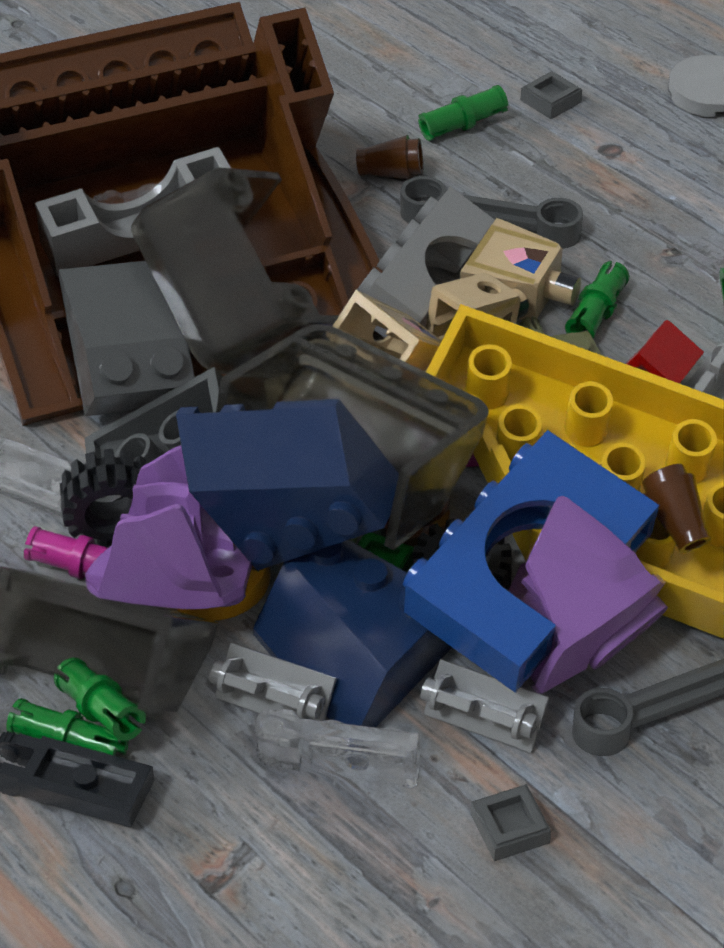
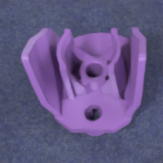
(169, 548)
(588, 589)

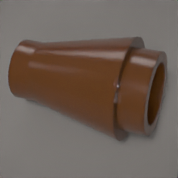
(393, 159)
(679, 506)

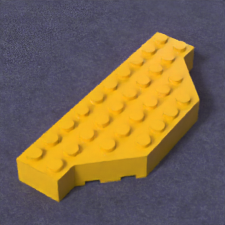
(611, 415)

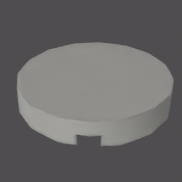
(698, 85)

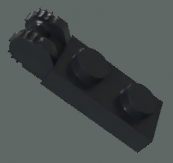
(74, 777)

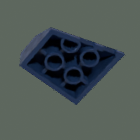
(286, 476)
(348, 620)

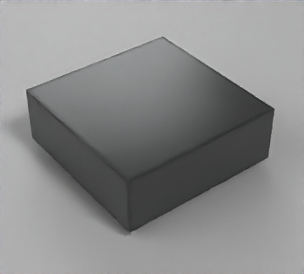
(551, 94)
(510, 822)

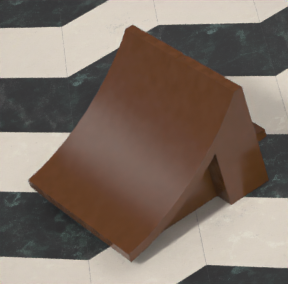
(115, 118)

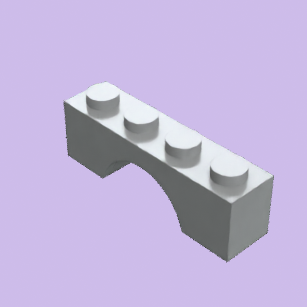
(88, 232)
(442, 240)

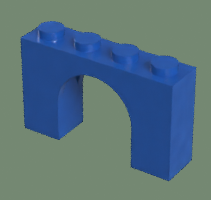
(456, 590)

